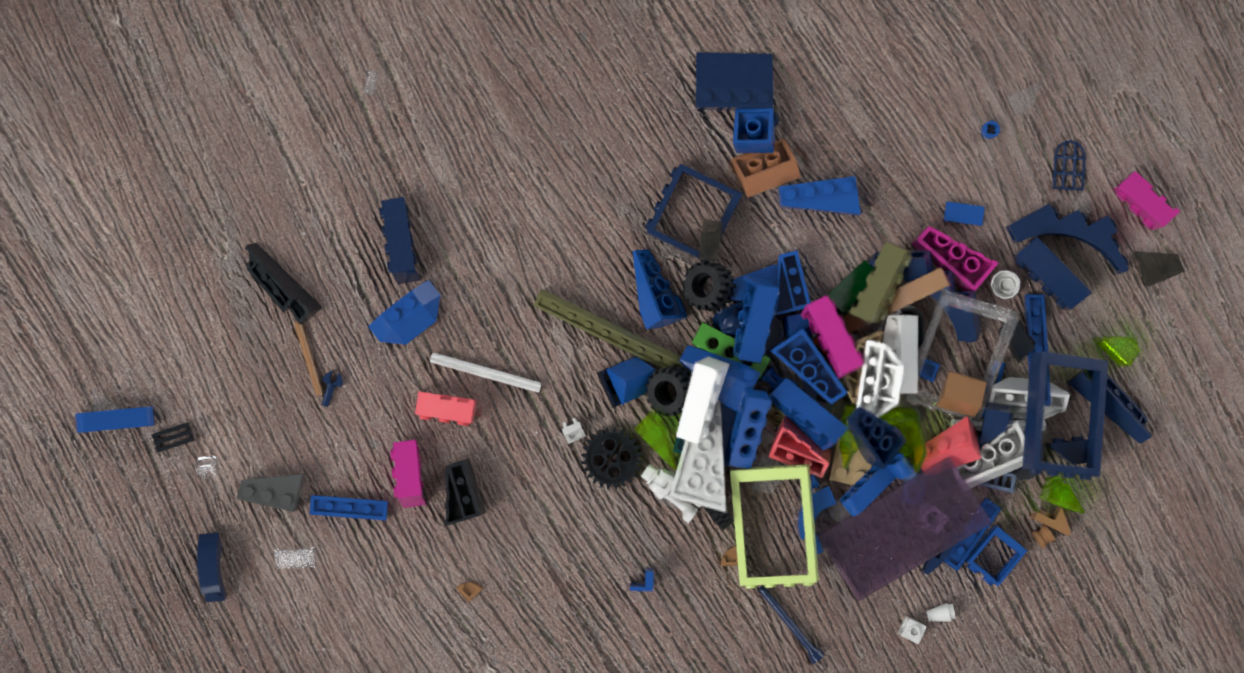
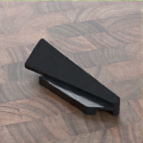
(280, 285)

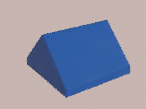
(630, 378)

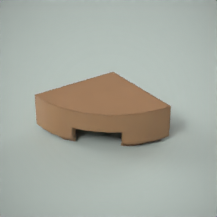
(730, 557)
(469, 590)

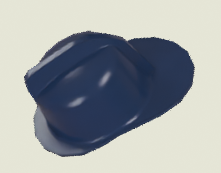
(727, 319)

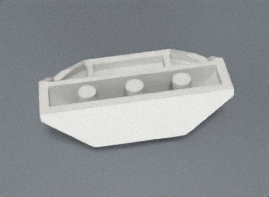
(880, 379)
(1014, 394)

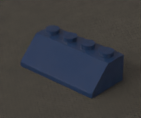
(1051, 274)

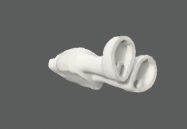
(660, 483)

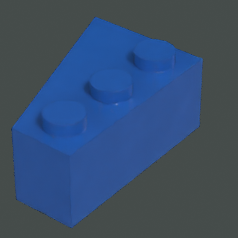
(791, 284)

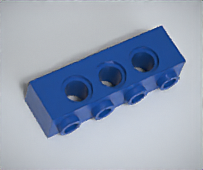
(750, 401)

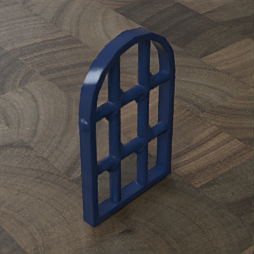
(1073, 173)

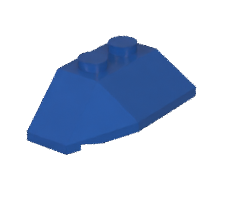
(408, 316)

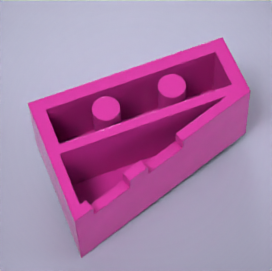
(407, 473)

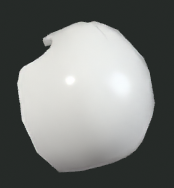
(1005, 284)

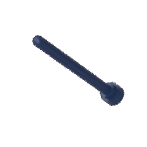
(814, 653)

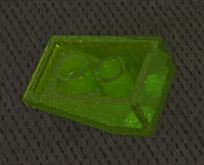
(655, 435)

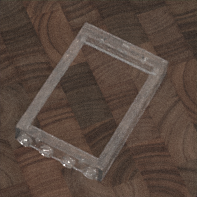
(979, 307)

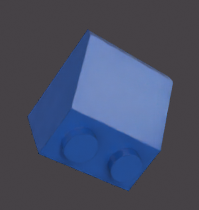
(754, 130)

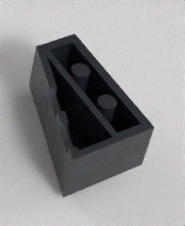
(462, 493)

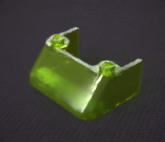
(902, 418)

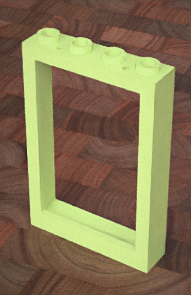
(801, 472)

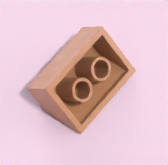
(766, 170)

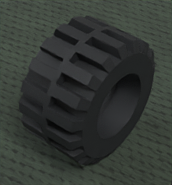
(696, 281)
(658, 392)

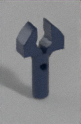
(330, 387)

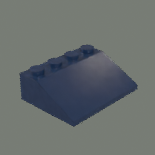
(733, 81)

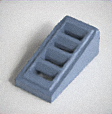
(1012, 487)

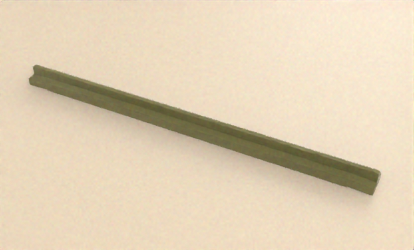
(619, 337)

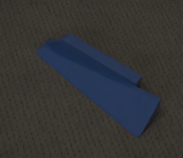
(1117, 405)

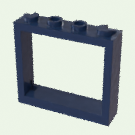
(667, 191)

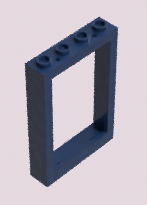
(1035, 414)

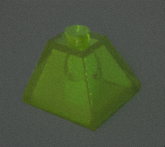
(1119, 349)
(1060, 494)

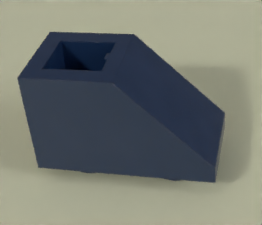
(1070, 451)

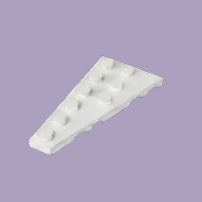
(701, 469)

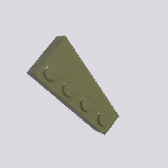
(882, 283)

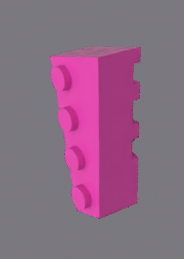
(968, 266)
(833, 336)

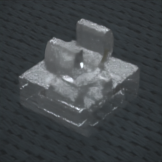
(206, 465)

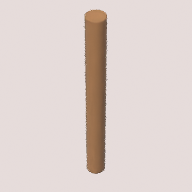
(309, 359)

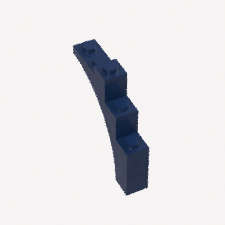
(1073, 225)

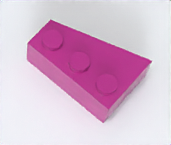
(1145, 201)

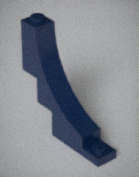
(965, 322)

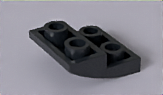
(1020, 343)

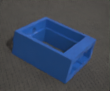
(1019, 552)

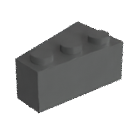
(274, 491)

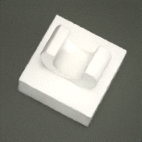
(573, 432)

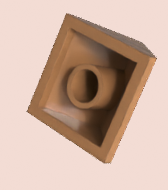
(962, 394)

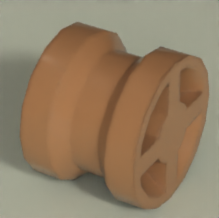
(1043, 536)

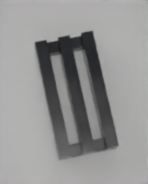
(157, 442)

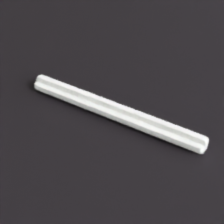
(485, 372)

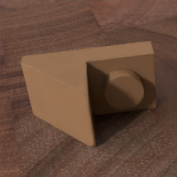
(1057, 521)

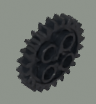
(626, 468)

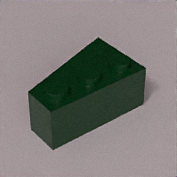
(849, 288)

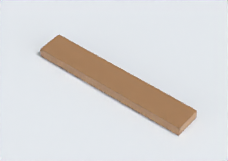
(904, 296)

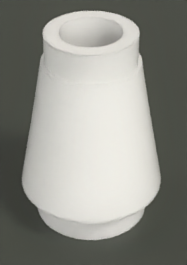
(941, 613)

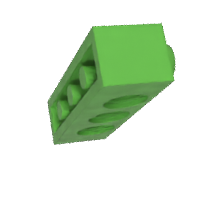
(706, 332)

